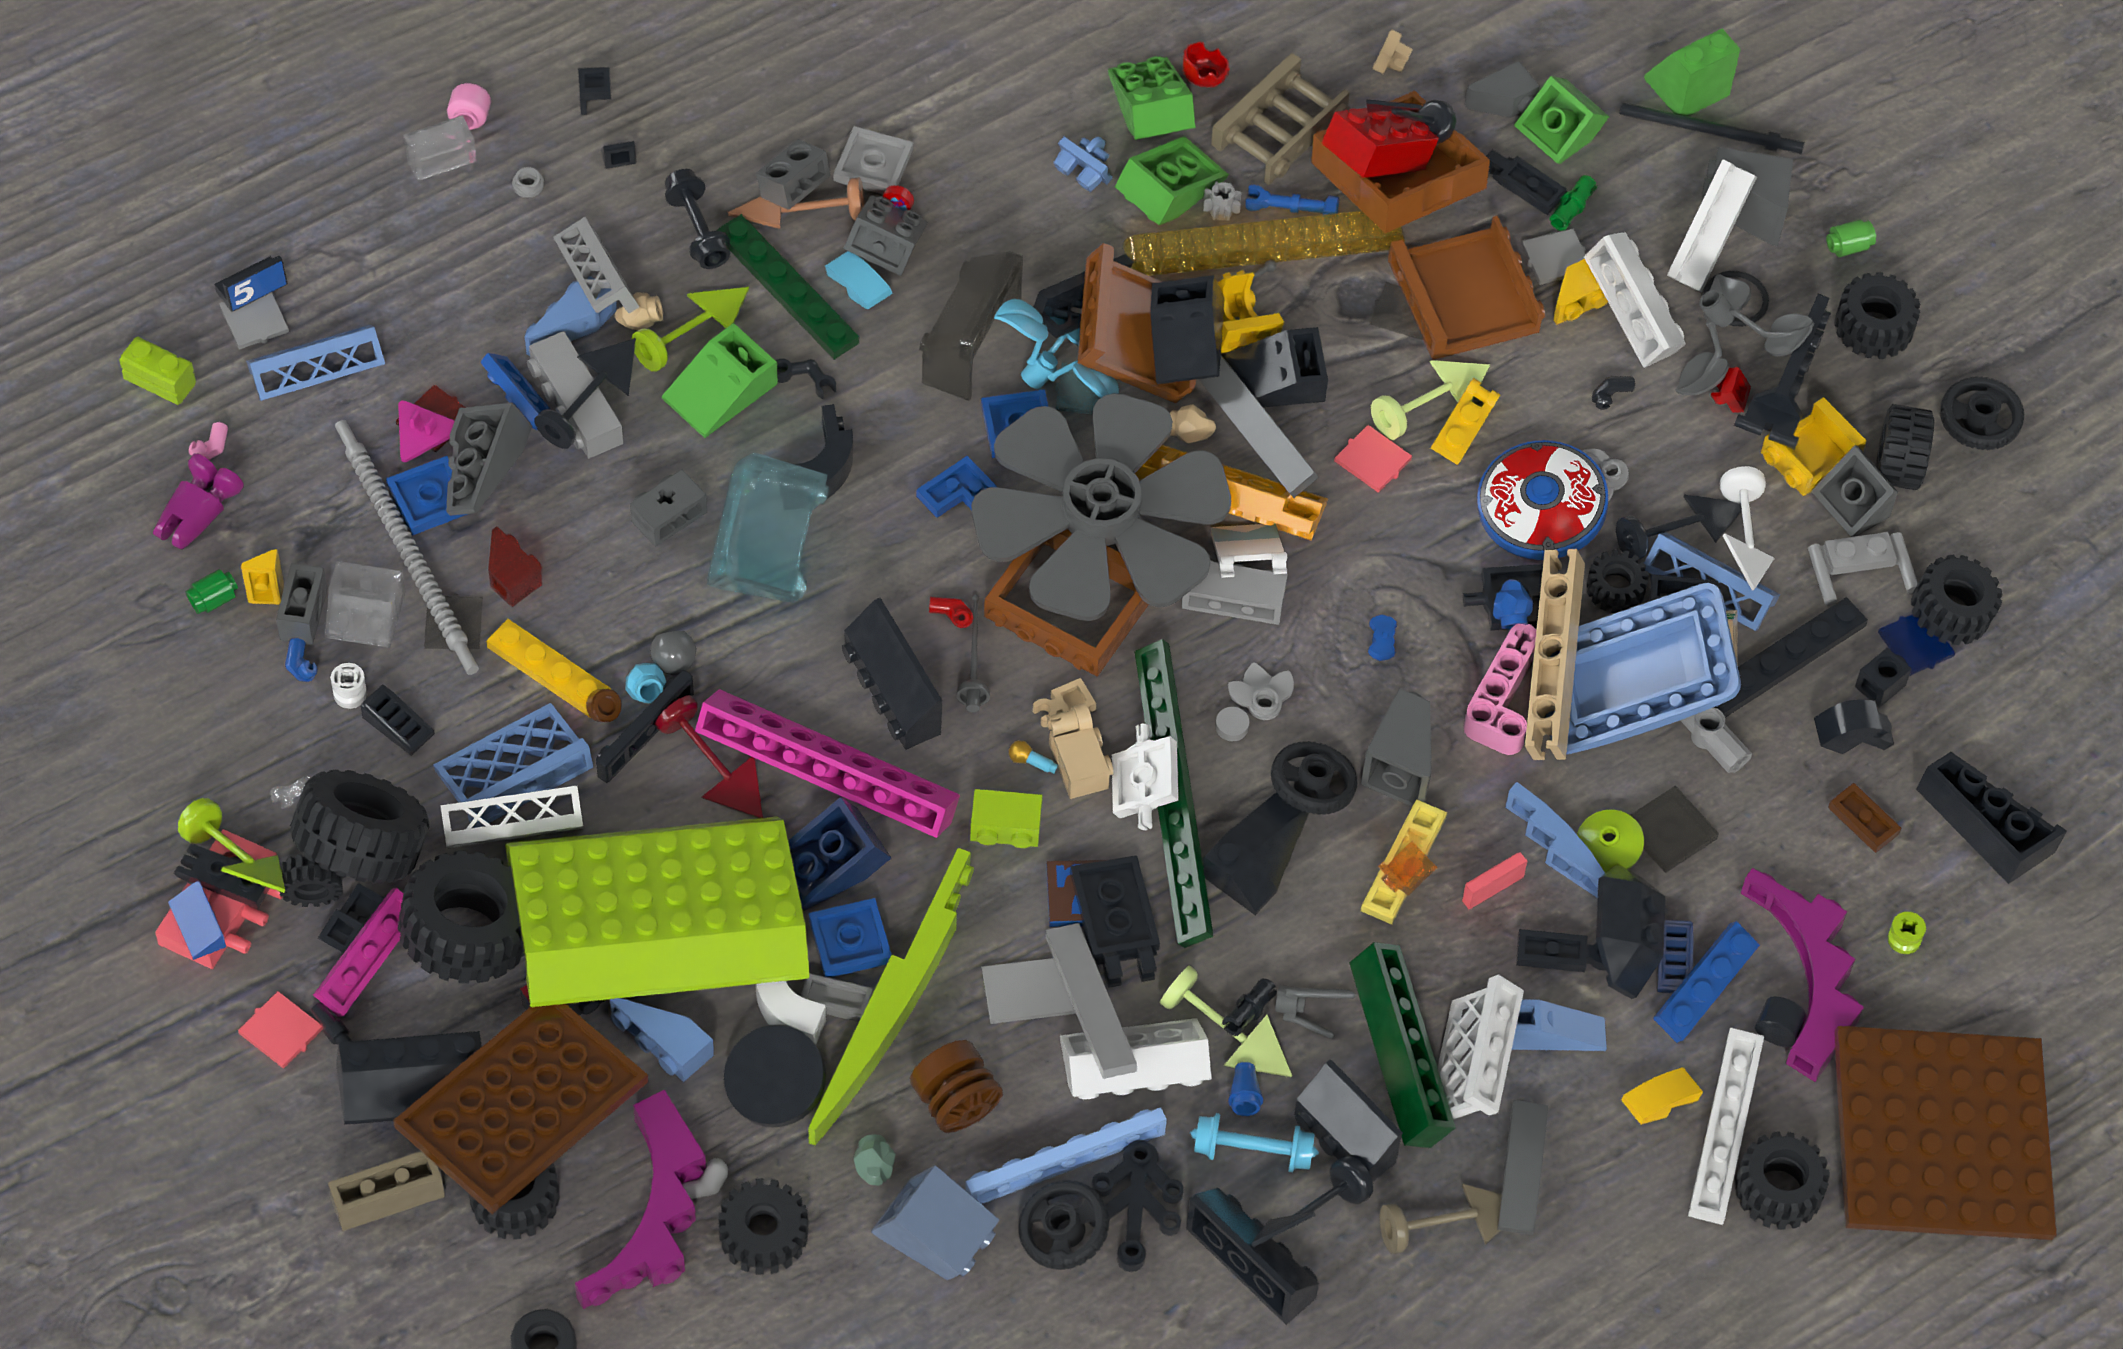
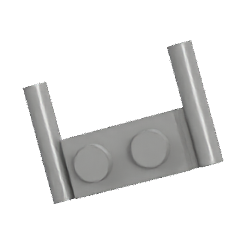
(1860, 554)

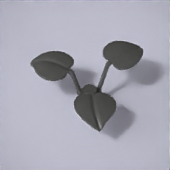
(1720, 308)

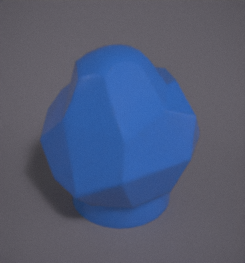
(1512, 604)

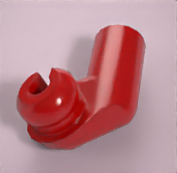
(953, 608)

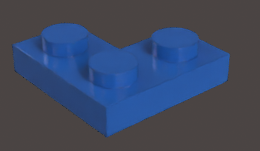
(953, 486)

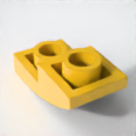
(1660, 1094)

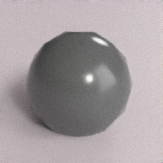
(673, 652)

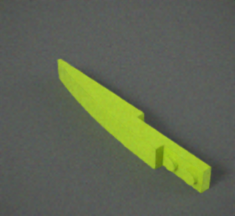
(894, 997)

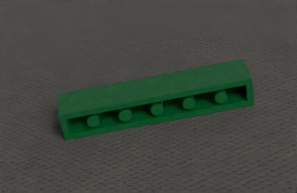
(1402, 1045)

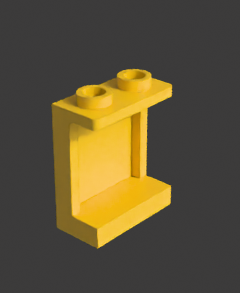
(1822, 444)

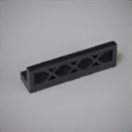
(1061, 297)

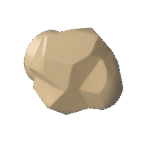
(643, 317)
(1191, 424)

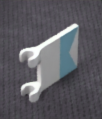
(1248, 544)

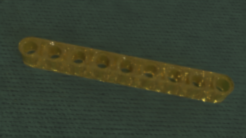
(1257, 242)

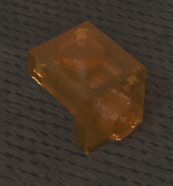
(1407, 869)

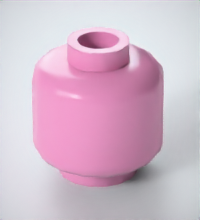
(471, 102)

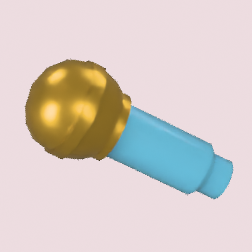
(1022, 753)

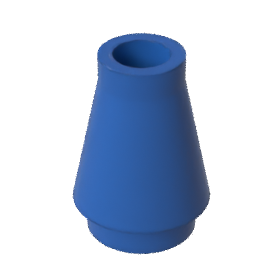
(1245, 1091)

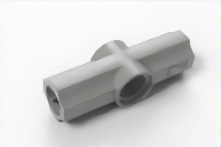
(1720, 741)

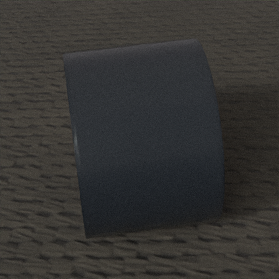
(1780, 1021)

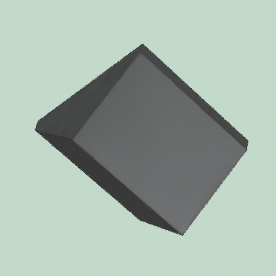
(1856, 493)

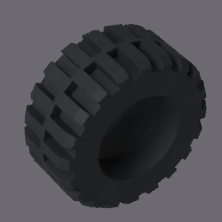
(359, 826)
(457, 949)

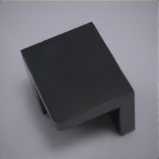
(593, 85)

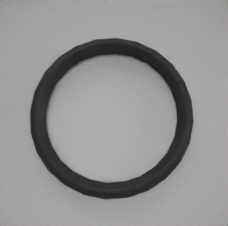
(1765, 297)

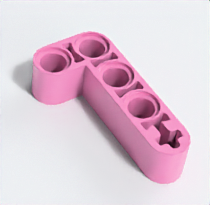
(1504, 683)

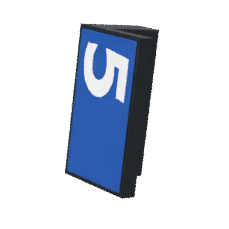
(252, 283)

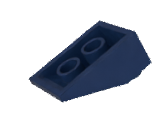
(834, 853)

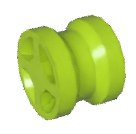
(1904, 941)

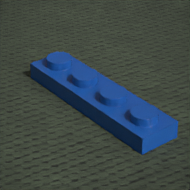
(1706, 981)

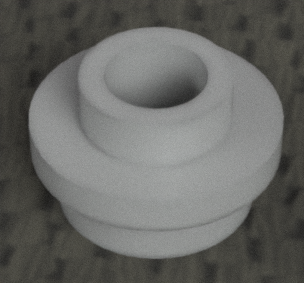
(528, 176)

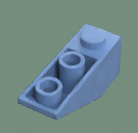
(570, 314)
(1557, 1027)
(669, 1036)

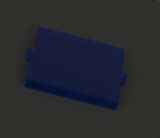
(1914, 645)

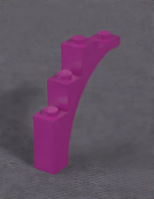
(1826, 967)
(652, 1248)

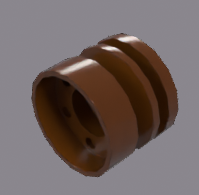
(956, 1086)

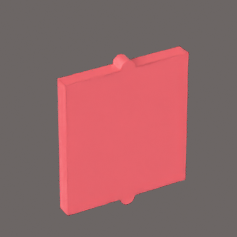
(1373, 458)
(280, 1029)

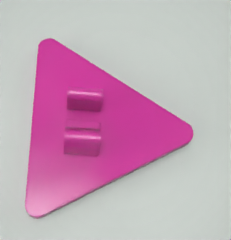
(420, 430)

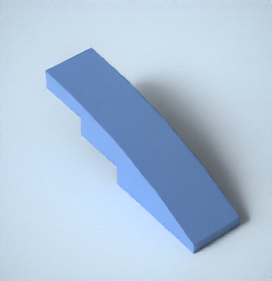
(1565, 849)

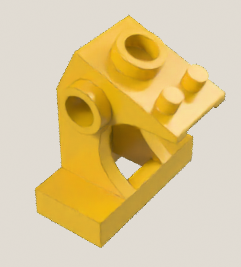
(1240, 302)

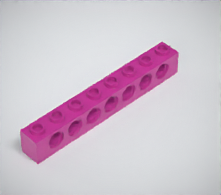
(827, 763)

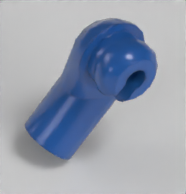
(296, 664)

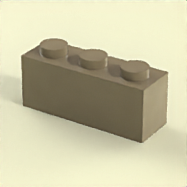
(385, 1190)

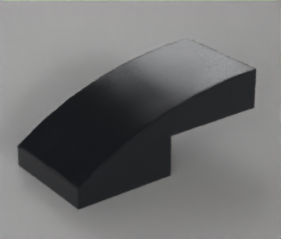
(348, 922)

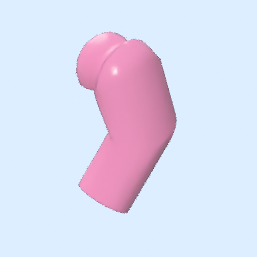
(214, 445)

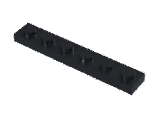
(1795, 652)

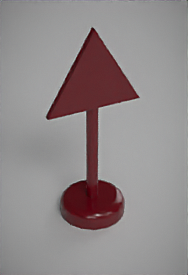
(737, 789)

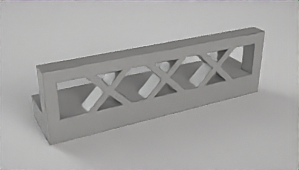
(597, 260)

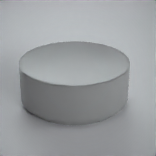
(1232, 724)

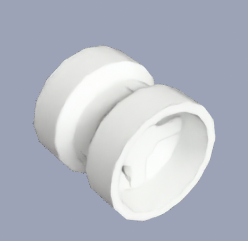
(348, 685)

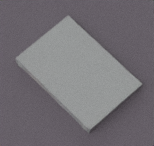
(1025, 991)

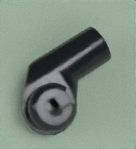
(1602, 394)

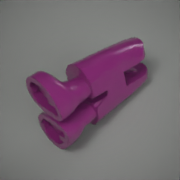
(193, 504)

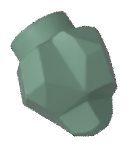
(874, 1159)

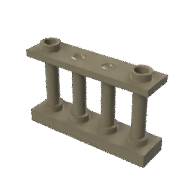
(1268, 94)

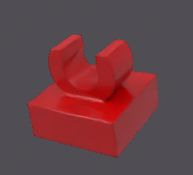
(1734, 390)

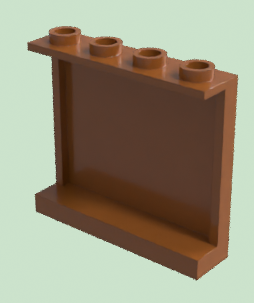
(1467, 291)
(1119, 327)

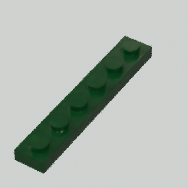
(789, 288)

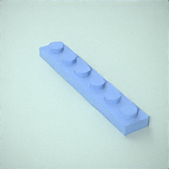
(1075, 1153)

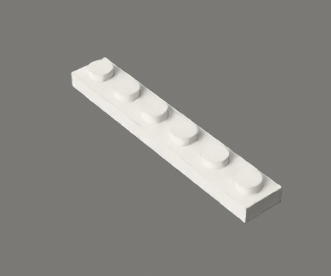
(1726, 1126)

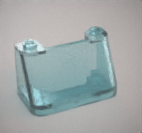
(765, 528)

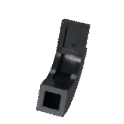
(838, 451)

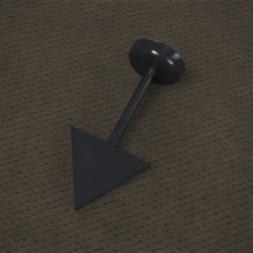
(1434, 113)
(610, 363)
(1713, 513)
(1349, 1181)

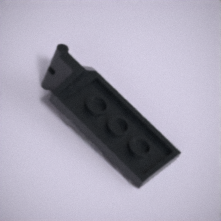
(1776, 408)

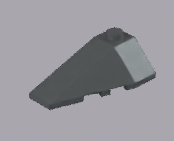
(484, 449)

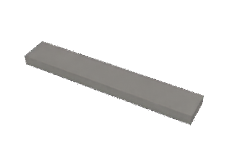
(1091, 1001)

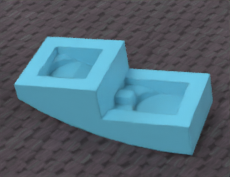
(859, 278)

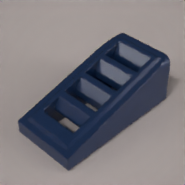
(1677, 935)

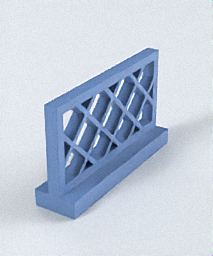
(546, 774)

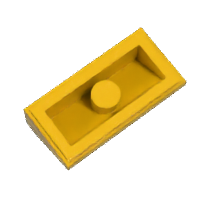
(263, 578)

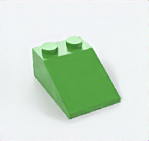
(1169, 179)

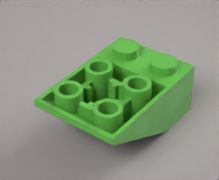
(1152, 97)
(722, 381)

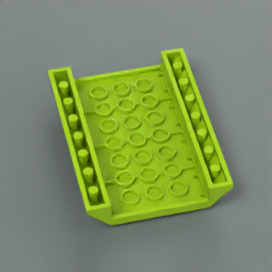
(658, 911)

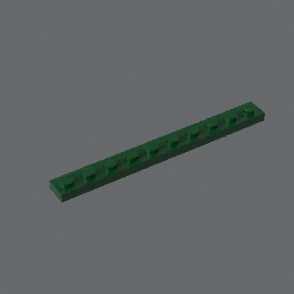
(1176, 818)

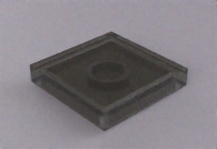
(1673, 829)

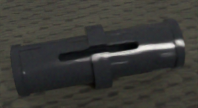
(1249, 1007)

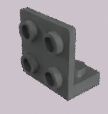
(885, 234)

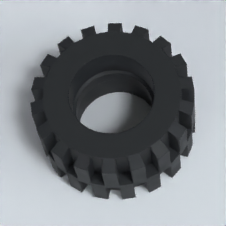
(1883, 296)
(1905, 445)
(1970, 584)
(1789, 1156)
(524, 1213)

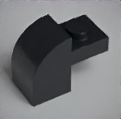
(1851, 724)

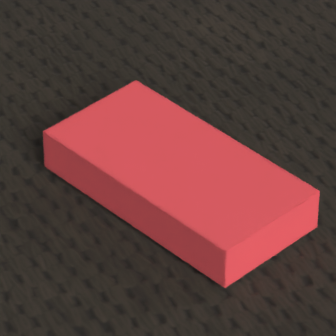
(1494, 880)

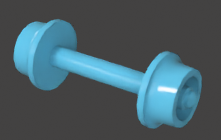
(1208, 1136)

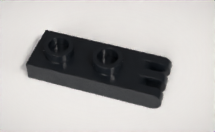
(207, 870)

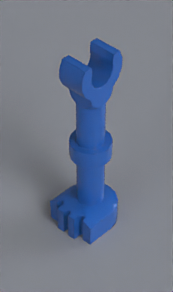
(1294, 203)

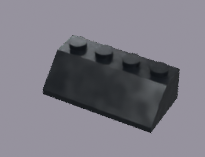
(893, 676)
(390, 1074)
(1264, 1269)

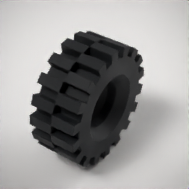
(769, 1249)

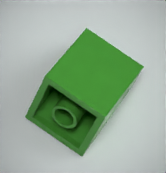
(1696, 74)

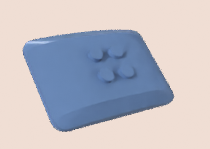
(1651, 667)

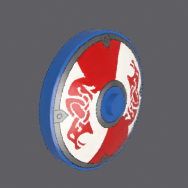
(1542, 499)

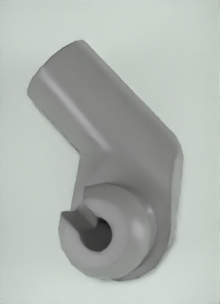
(710, 1182)

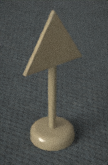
(1484, 1208)

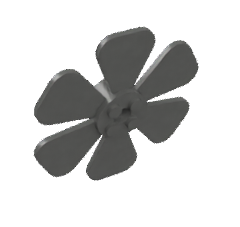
(1077, 574)

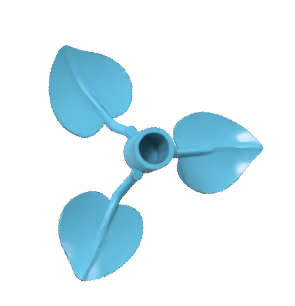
(1042, 365)

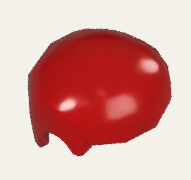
(1204, 66)

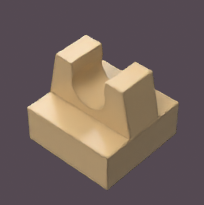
(1393, 54)

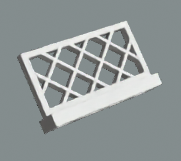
(1488, 1055)

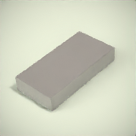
(840, 997)

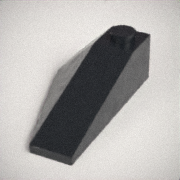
(1255, 853)

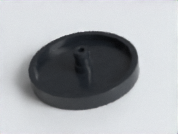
(775, 1076)

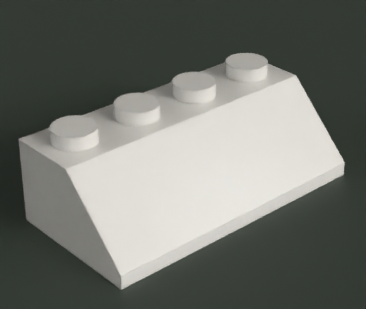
(1634, 298)
(1163, 1053)

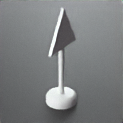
(1743, 486)

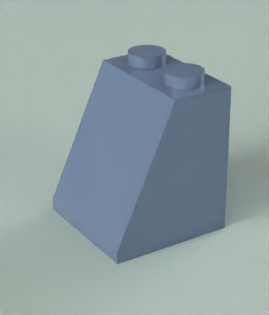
(937, 1224)

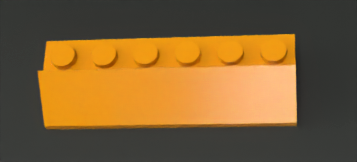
(1256, 497)

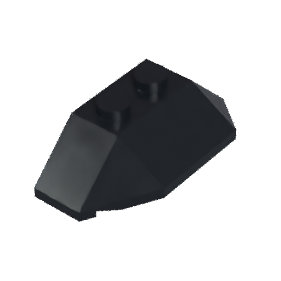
(1629, 929)

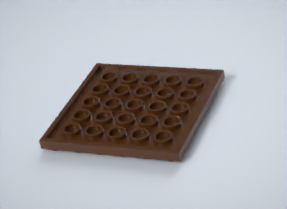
(1944, 1133)

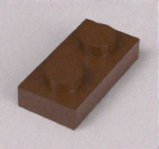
(1864, 817)

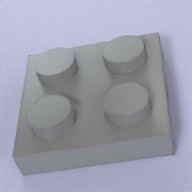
(873, 158)

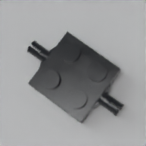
(1493, 580)

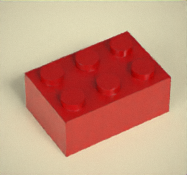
(1379, 142)

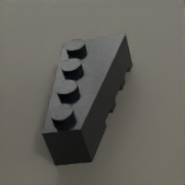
(1988, 817)

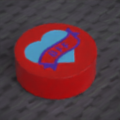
(899, 197)

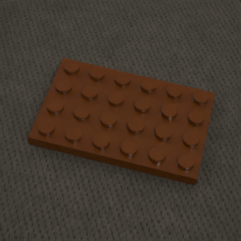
(520, 1102)

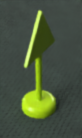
(719, 304)
(201, 822)

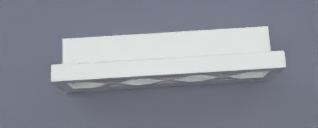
(1712, 226)
(516, 829)

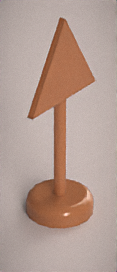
(769, 214)

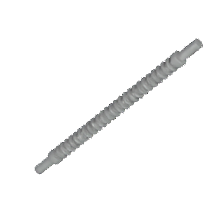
(409, 552)

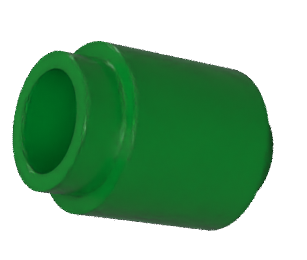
(211, 591)

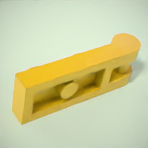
(1464, 422)

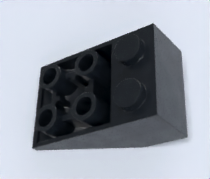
(1187, 329)
(1283, 368)

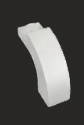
(784, 1007)

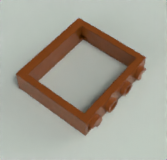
(1052, 639)

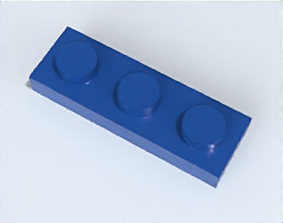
(517, 388)

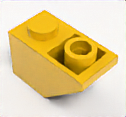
(1578, 293)

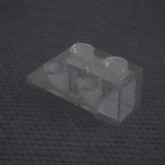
(364, 604)

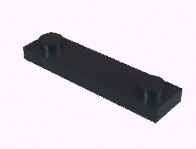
(614, 757)

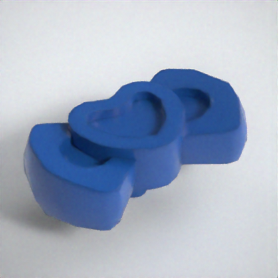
(1383, 637)

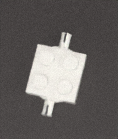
(1144, 777)

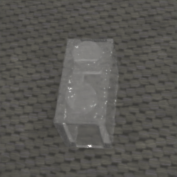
(439, 148)

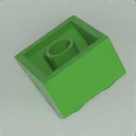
(1561, 119)

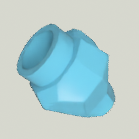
(645, 682)

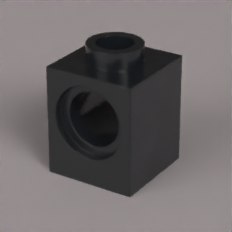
(1882, 688)

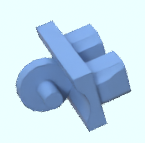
(1093, 169)

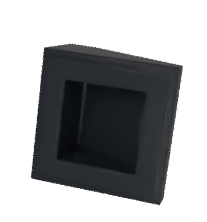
(619, 154)

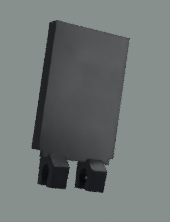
(1116, 916)

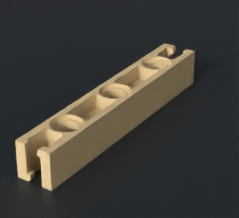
(1554, 676)

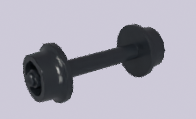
(709, 248)

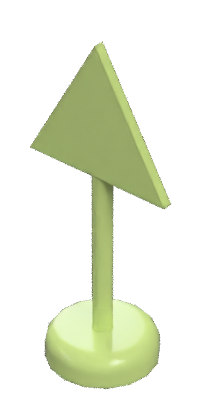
(1390, 415)
(1258, 1048)

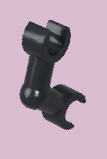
(809, 366)

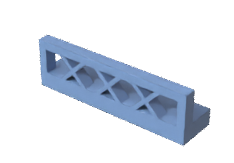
(312, 350)
(1712, 567)

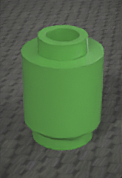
(1851, 238)

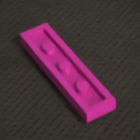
(362, 956)

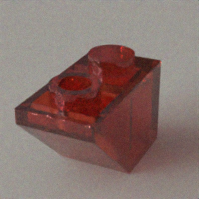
(511, 570)

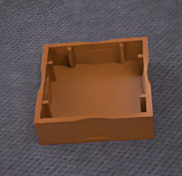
(1397, 199)

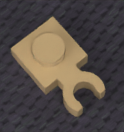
(1064, 699)

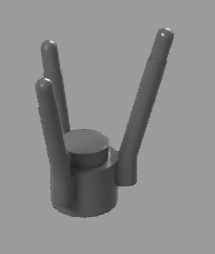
(1293, 1000)

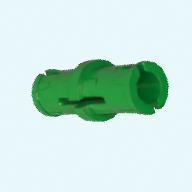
(1573, 202)

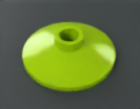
(1625, 847)

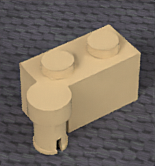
(1079, 752)

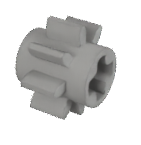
(1222, 201)

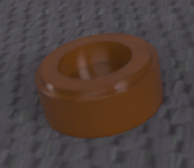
(603, 705)

